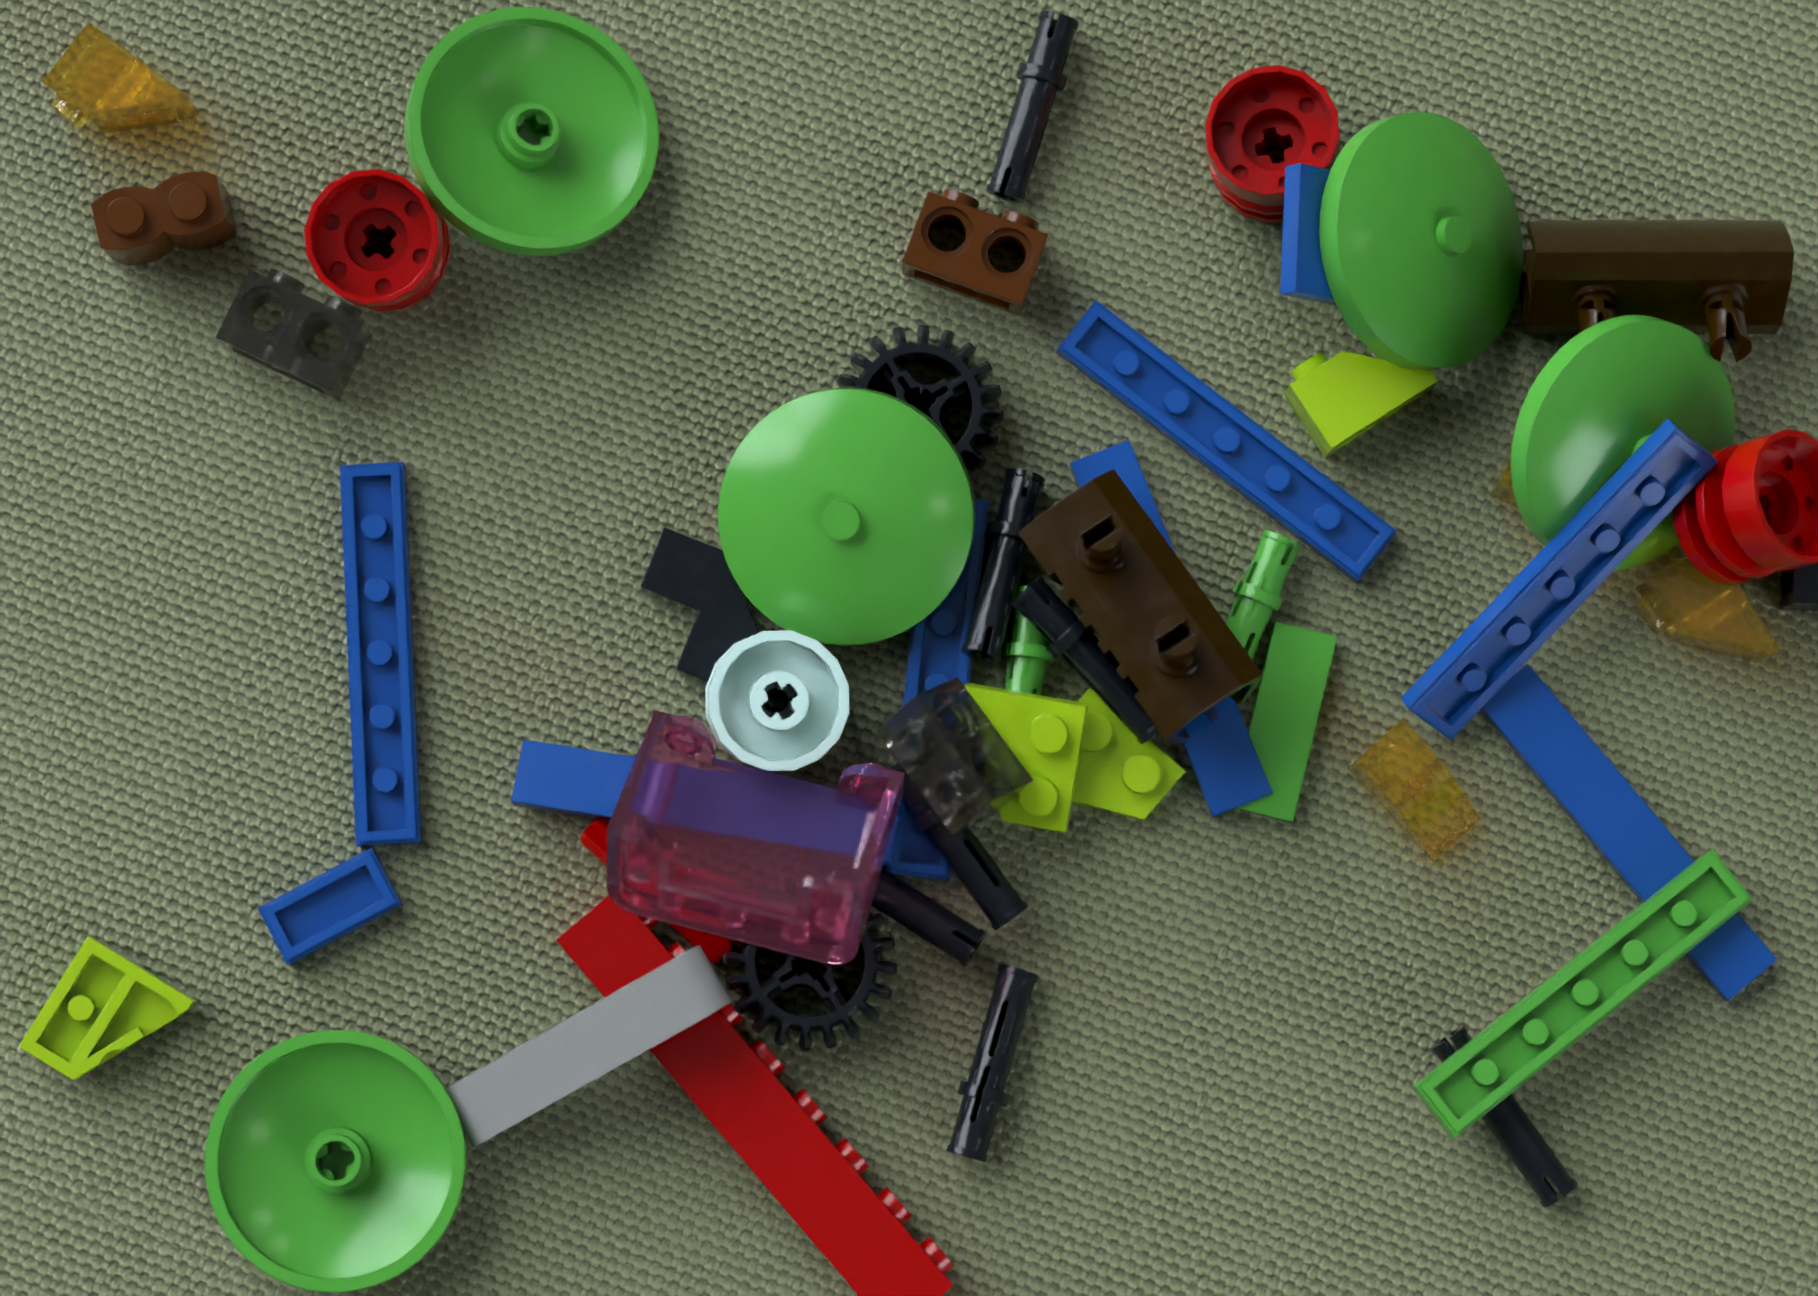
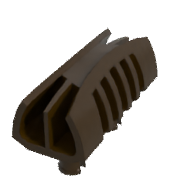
(1692, 273)
(1141, 605)

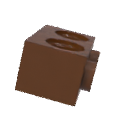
(968, 267)

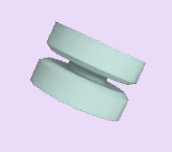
(814, 694)

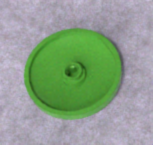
(531, 131)
(1421, 241)
(1600, 405)
(846, 516)
(336, 1161)

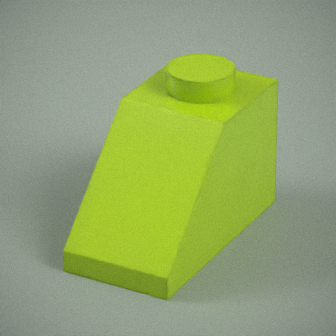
(1351, 395)

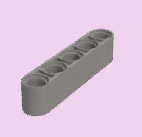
(588, 1045)

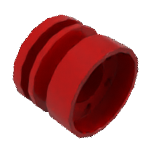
(1264, 110)
(341, 240)
(1753, 509)

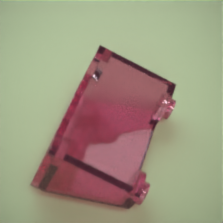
(749, 846)

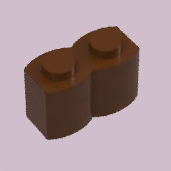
(147, 223)

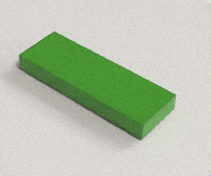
(1288, 714)

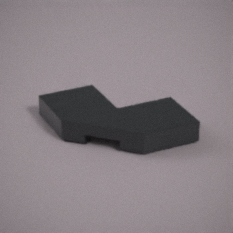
(701, 580)

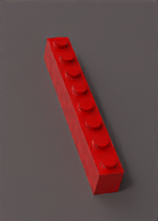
(767, 1124)

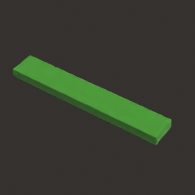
(1581, 994)

